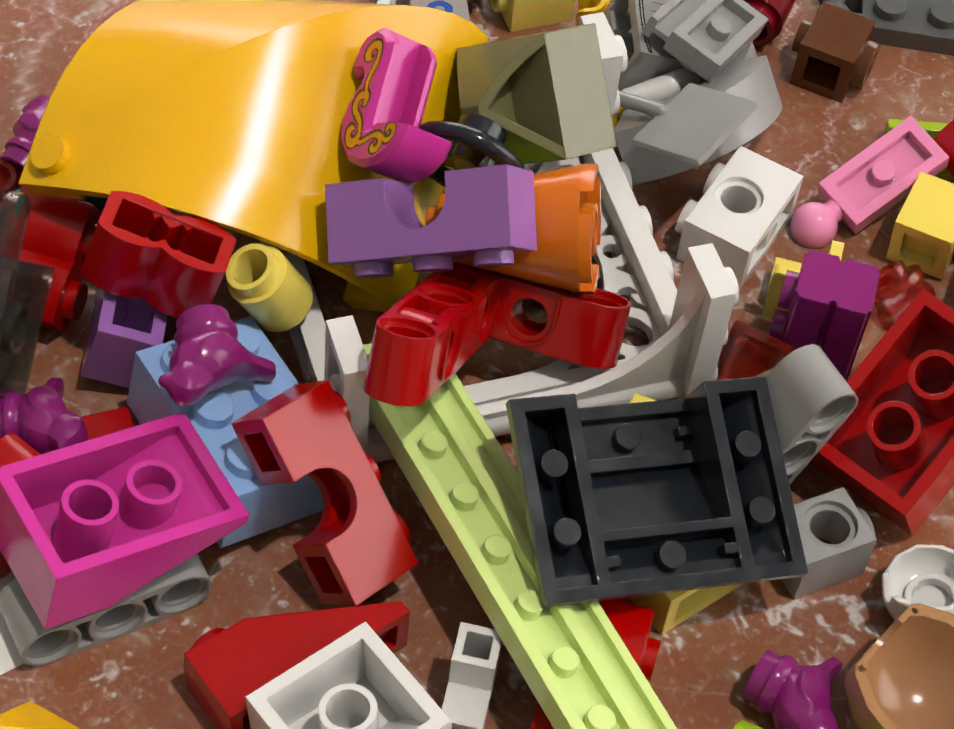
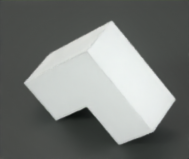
(472, 676)

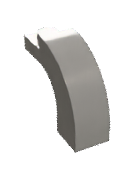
(743, 77)

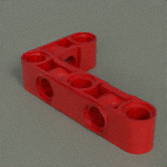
(458, 310)

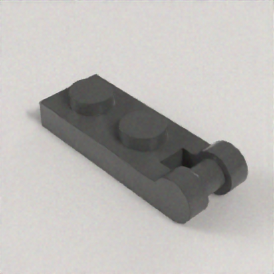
(908, 23)

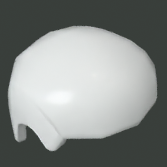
(919, 576)

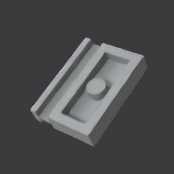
(706, 32)

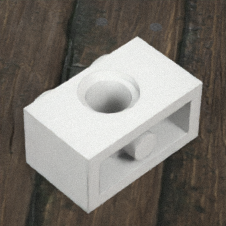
(740, 211)

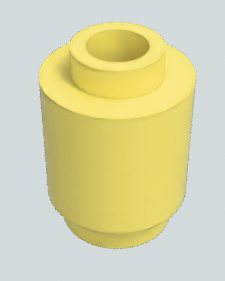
(268, 287)

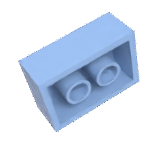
(212, 417)

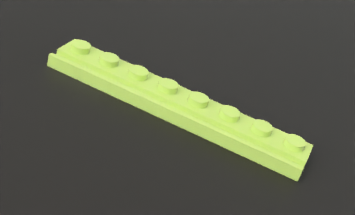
(477, 506)

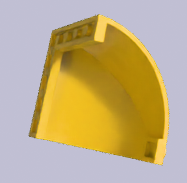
(235, 116)

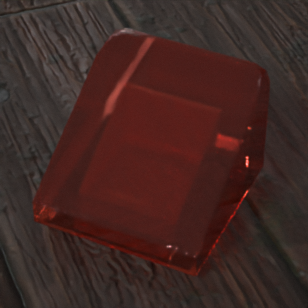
(749, 352)

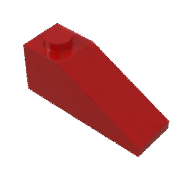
(252, 652)

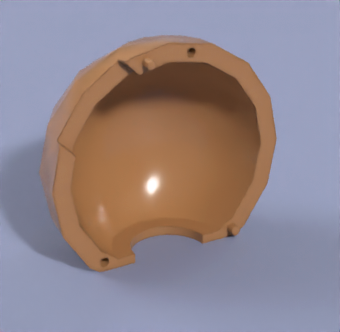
(906, 674)

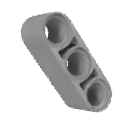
(808, 404)
(158, 600)

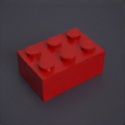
(901, 433)

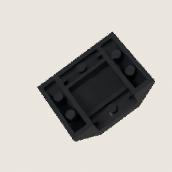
(655, 493)

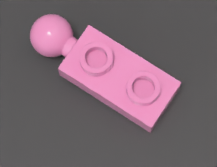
(869, 184)

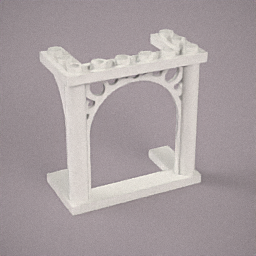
(681, 325)

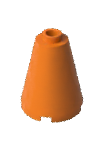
(565, 229)

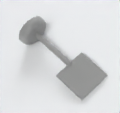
(691, 123)

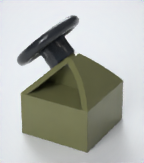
(528, 102)

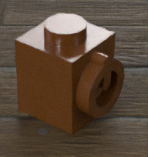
(834, 52)

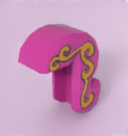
(388, 109)

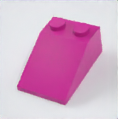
(111, 515)

